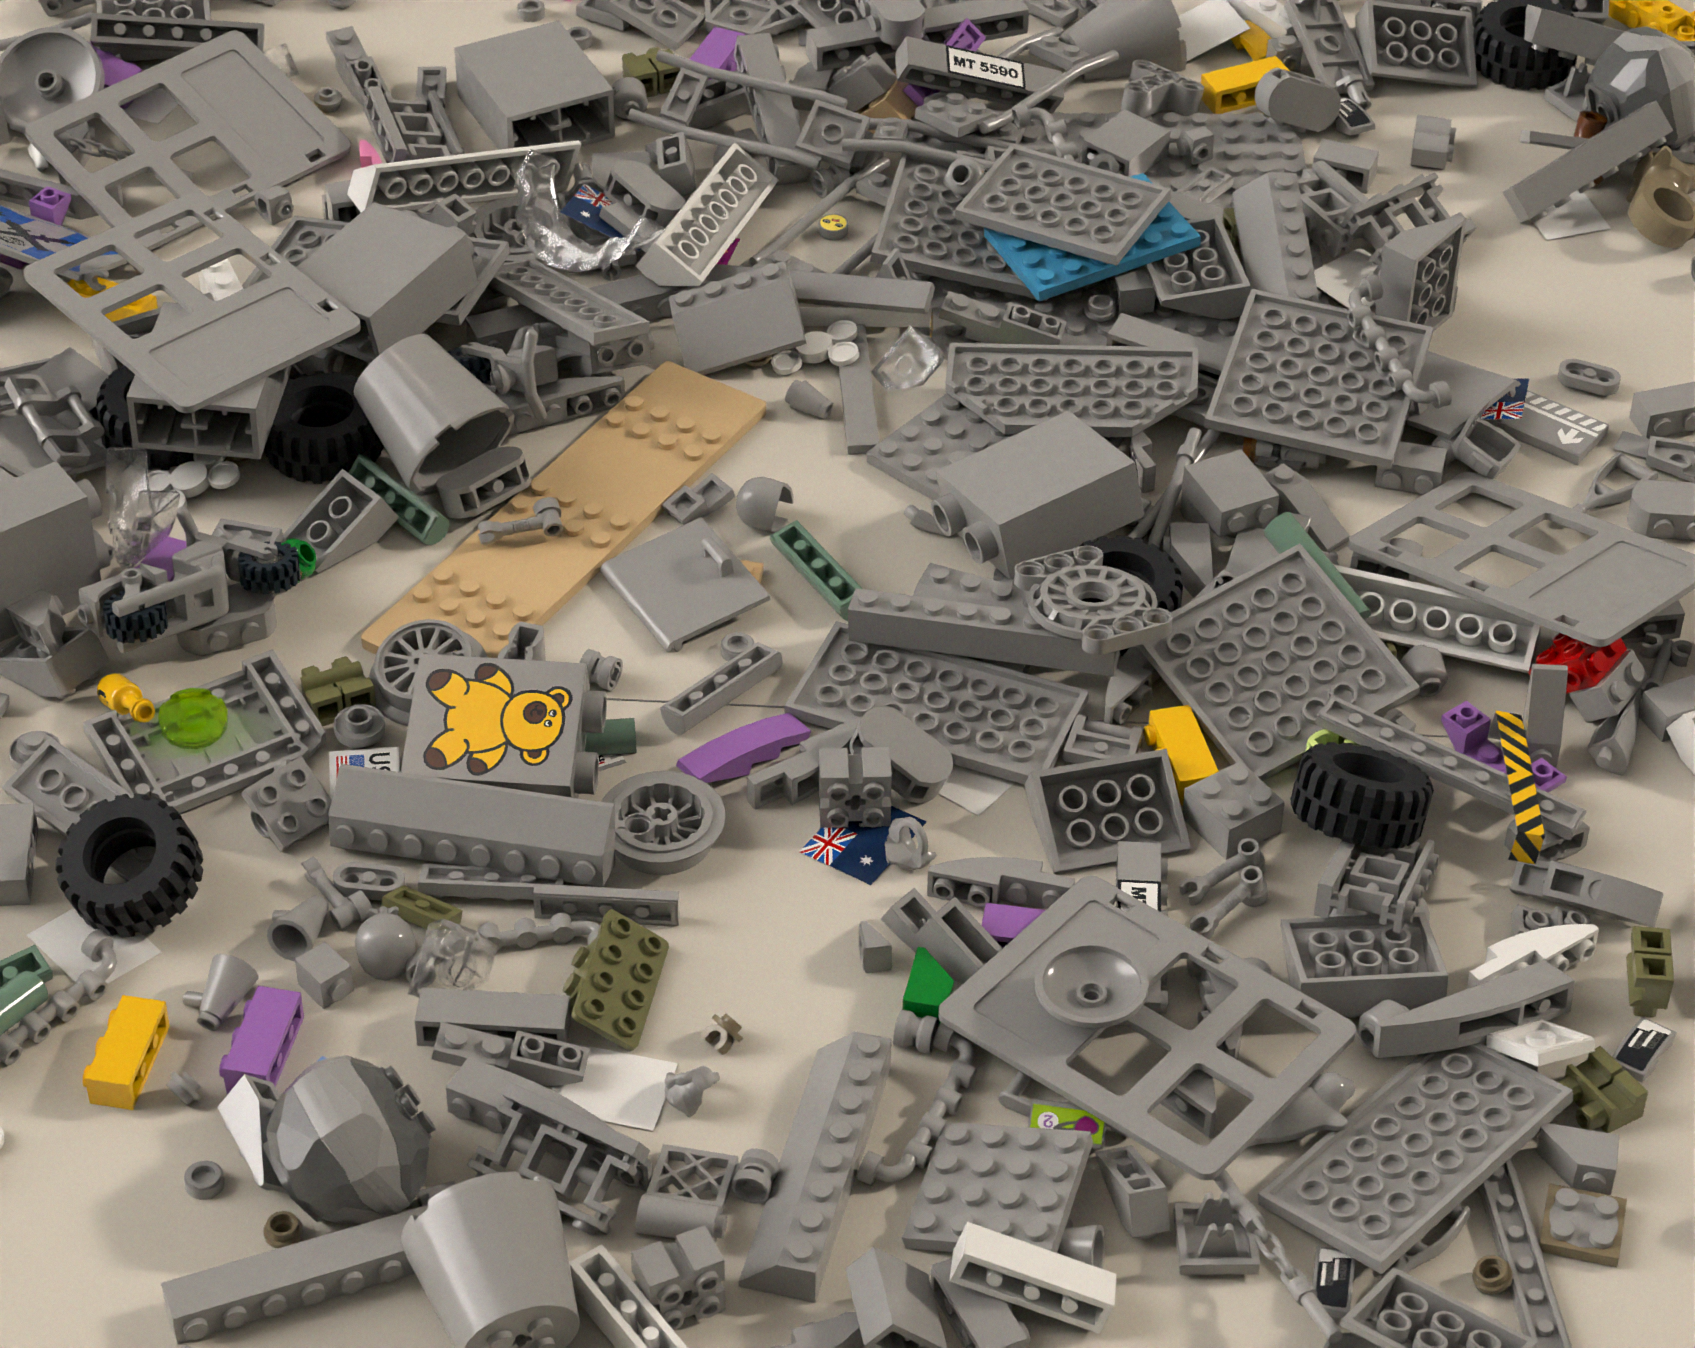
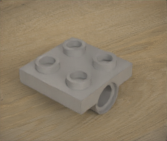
(288, 804)

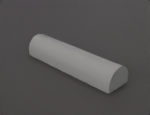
(720, 687)

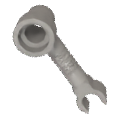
(546, 517)
(1247, 855)
(1250, 891)
(345, 909)

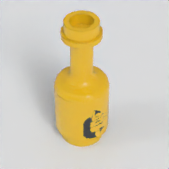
(124, 697)

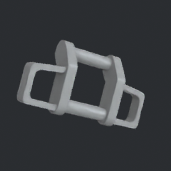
(46, 404)

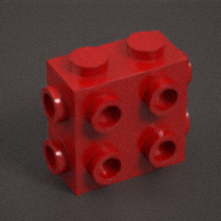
(1585, 662)

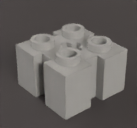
(855, 787)
(682, 1276)

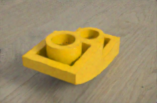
(1253, 40)

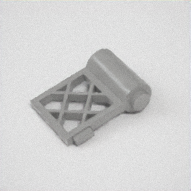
(683, 1211)

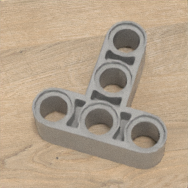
(1157, 88)

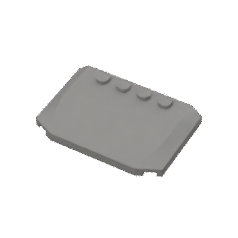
(264, 727)

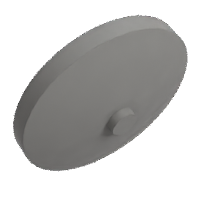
(47, 73)

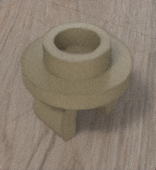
(726, 1028)

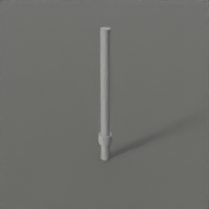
(1186, 455)

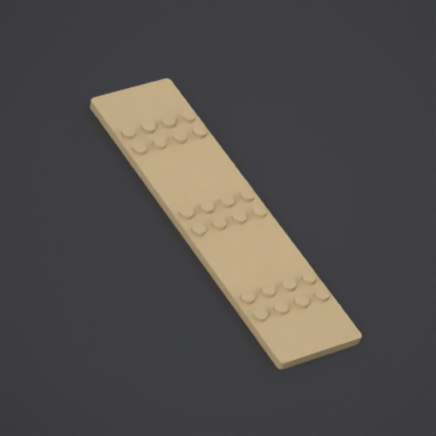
(607, 494)

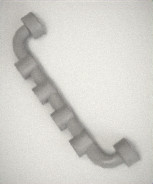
(1054, 130)
(1386, 356)
(527, 935)
(64, 1004)
(931, 1124)

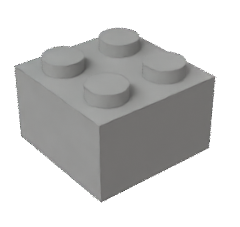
(1232, 808)

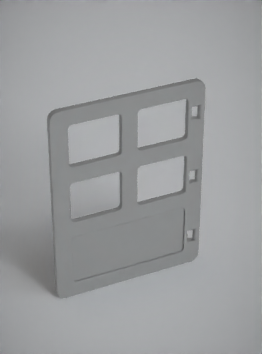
(235, 100)
(221, 341)
(1596, 587)
(1005, 1018)

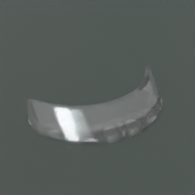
(549, 235)
(136, 515)

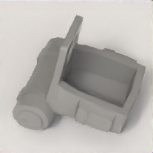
(1480, 445)

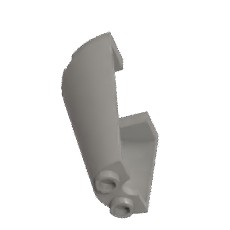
(1135, 31)

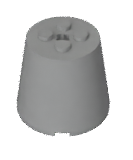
(429, 411)
(495, 1263)

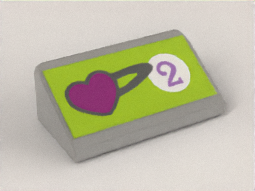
(1066, 1116)

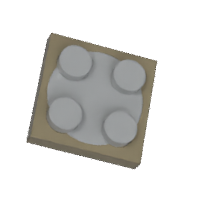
(1583, 1225)

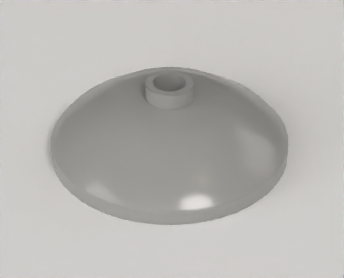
(1091, 984)

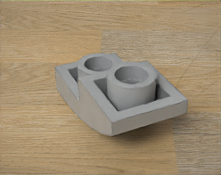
(1528, 919)

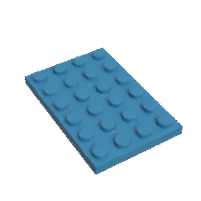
(1055, 271)

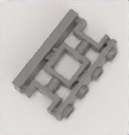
(393, 118)
(1328, 189)
(1396, 202)
(1377, 881)
(570, 1131)

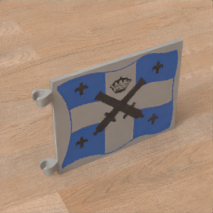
(34, 239)

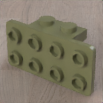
(616, 979)

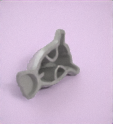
(1312, 1110)

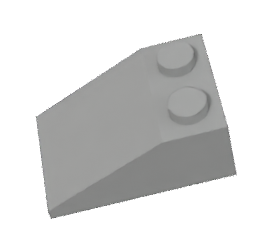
(342, 521)
(77, 661)

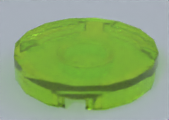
(193, 718)

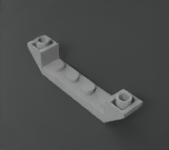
(21, 188)

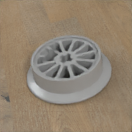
(498, 222)
(393, 663)
(661, 837)

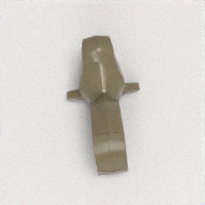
(1660, 200)

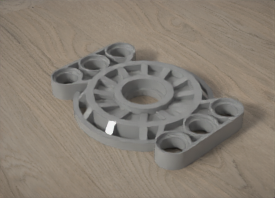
(1104, 627)

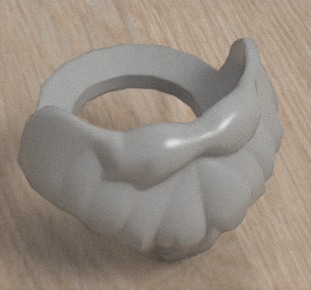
(901, 848)
(686, 1089)

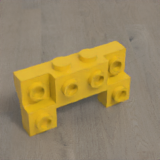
(1655, 14)

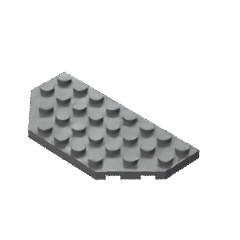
(1106, 387)

